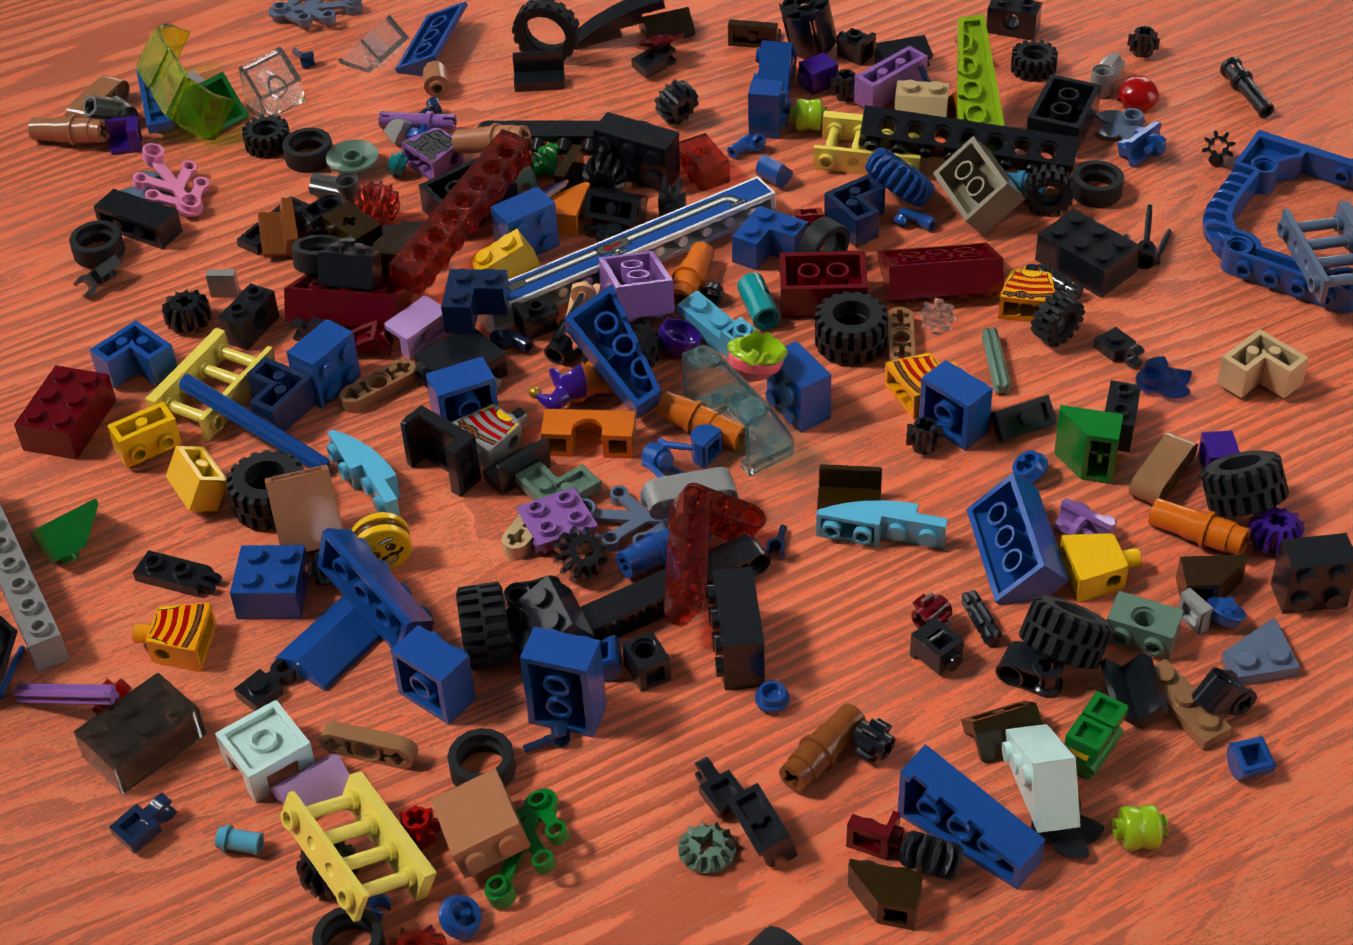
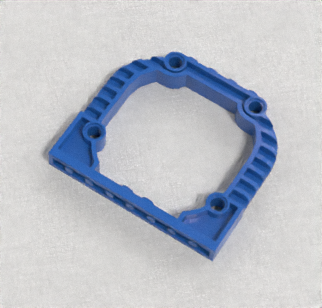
(1255, 171)

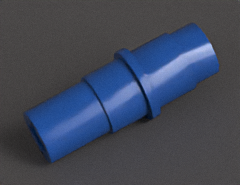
(645, 554)

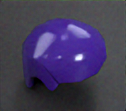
(678, 336)

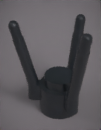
(1149, 254)
(560, 346)

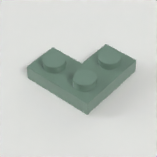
(540, 482)

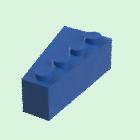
(613, 348)
(959, 811)

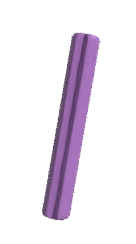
(66, 693)

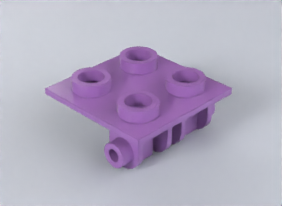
(554, 515)

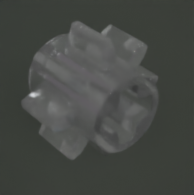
(937, 316)

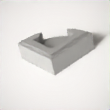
(397, 130)

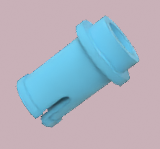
(238, 840)

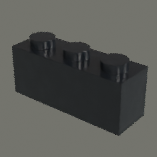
(140, 218)

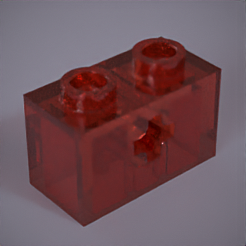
(704, 162)

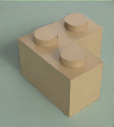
(1264, 362)

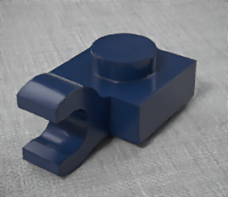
(141, 825)

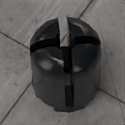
(807, 23)

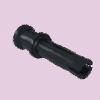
(1242, 81)

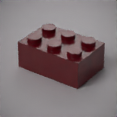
(813, 276)
(65, 412)

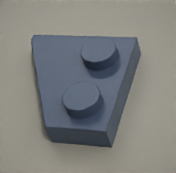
(1261, 656)

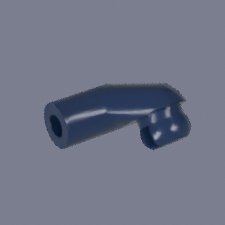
(510, 339)

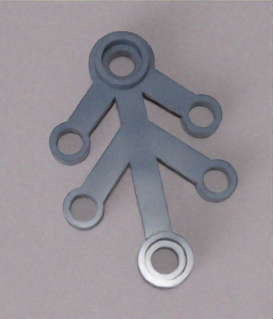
(283, 12)
(633, 519)

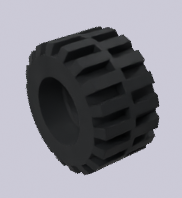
(851, 328)
(1244, 483)
(248, 486)
(484, 625)
(1066, 632)

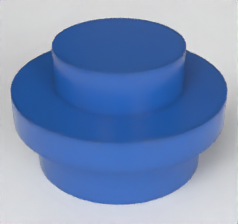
(772, 697)

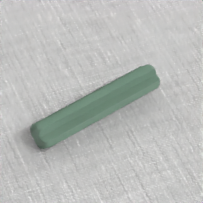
(996, 361)

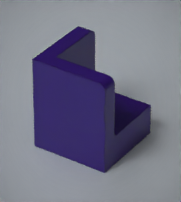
(124, 135)

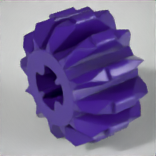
(1273, 526)

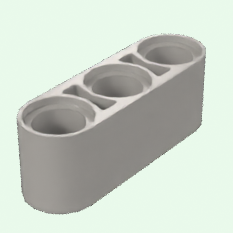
(663, 490)

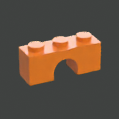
(569, 427)

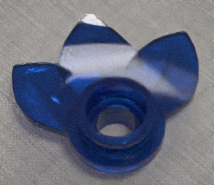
(1162, 379)

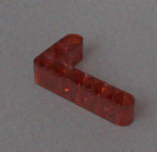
(692, 518)

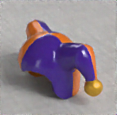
(574, 386)

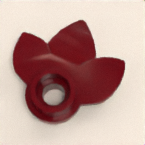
(658, 41)

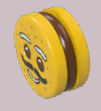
(386, 536)

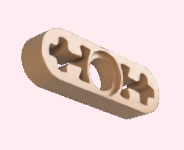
(905, 331)
(361, 395)
(368, 745)

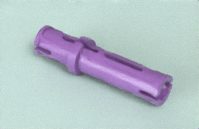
(442, 121)

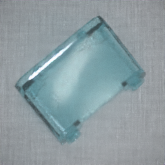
(717, 384)

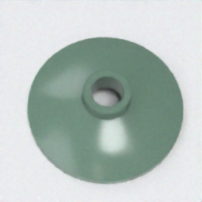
(352, 156)

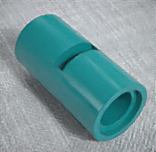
(758, 301)

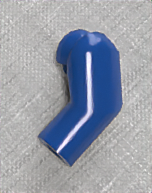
(747, 143)
(918, 217)

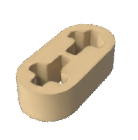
(513, 535)

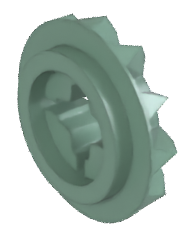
(716, 857)

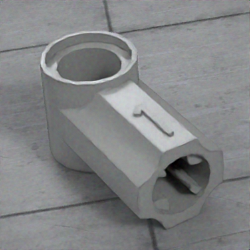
(1107, 73)

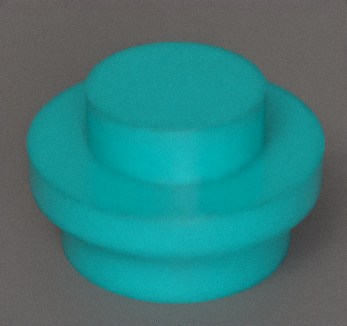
(397, 163)

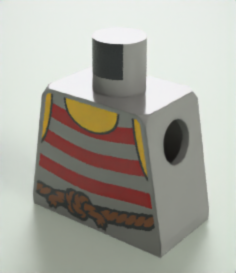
(495, 432)

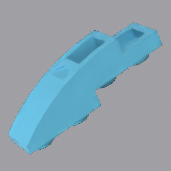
(712, 322)
(365, 470)
(871, 520)

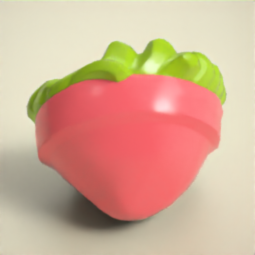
(756, 355)

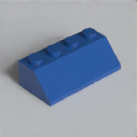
(1016, 542)
(370, 586)

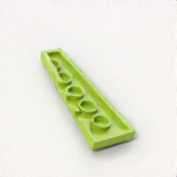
(976, 78)

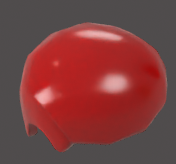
(1138, 93)

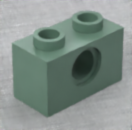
(1144, 625)

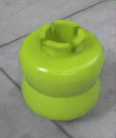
(807, 114)
(1140, 827)

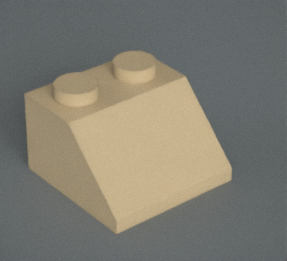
(922, 97)

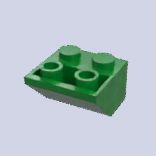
(1088, 442)

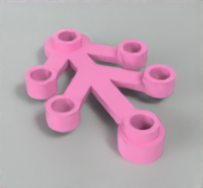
(186, 203)

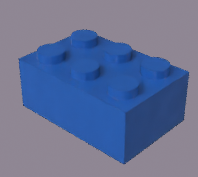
(563, 680)

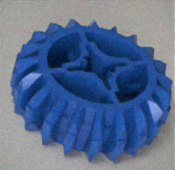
(899, 177)

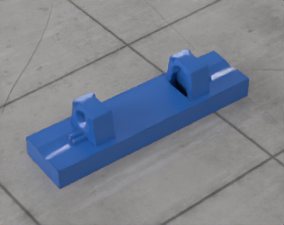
(155, 119)

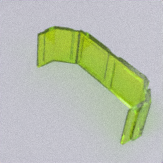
(175, 93)

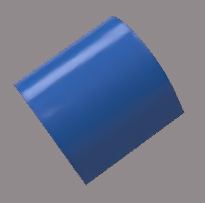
(773, 171)
(707, 444)
(611, 658)
(1249, 758)

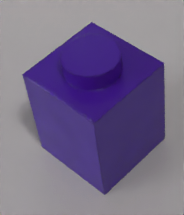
(816, 73)

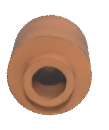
(435, 79)

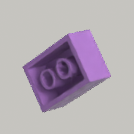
(640, 284)

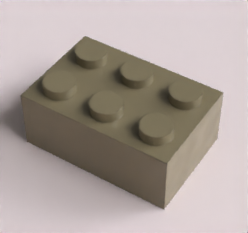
(978, 186)

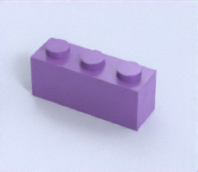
(879, 83)

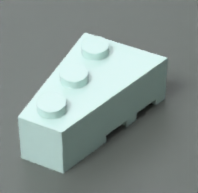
(1044, 776)

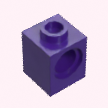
(1215, 446)

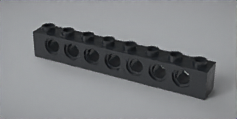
(954, 131)

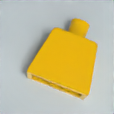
(1096, 564)

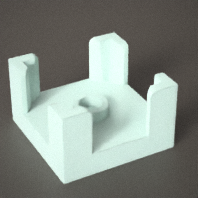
(264, 745)

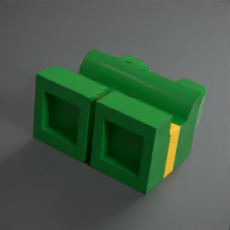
(1095, 733)

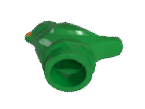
(545, 160)

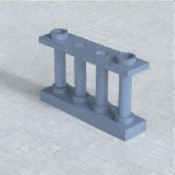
(1303, 253)

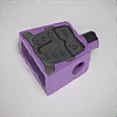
(431, 153)

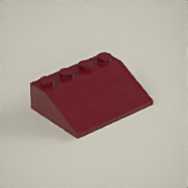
(941, 272)
(347, 305)

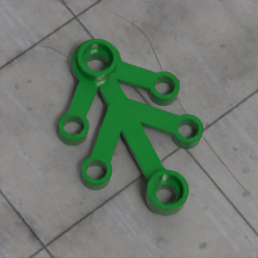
(538, 807)

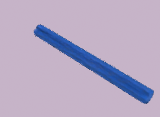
(251, 422)

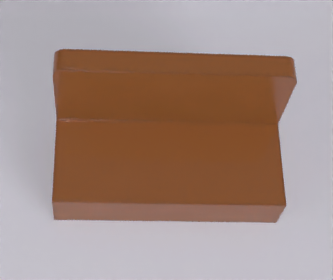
(278, 230)

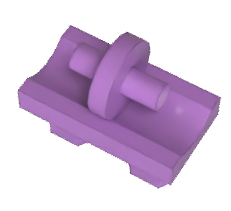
(1079, 519)

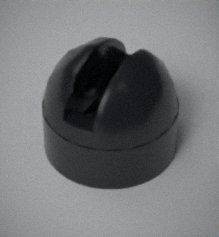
(715, 293)

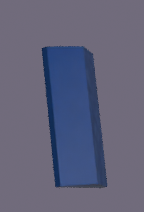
(430, 39)
(330, 645)

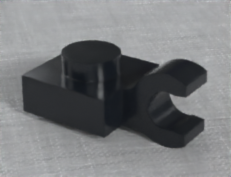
(652, 62)
(104, 272)
(1118, 345)
(716, 787)

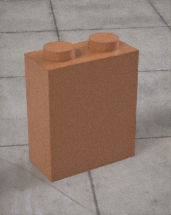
(303, 506)
(480, 823)

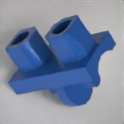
(1143, 144)

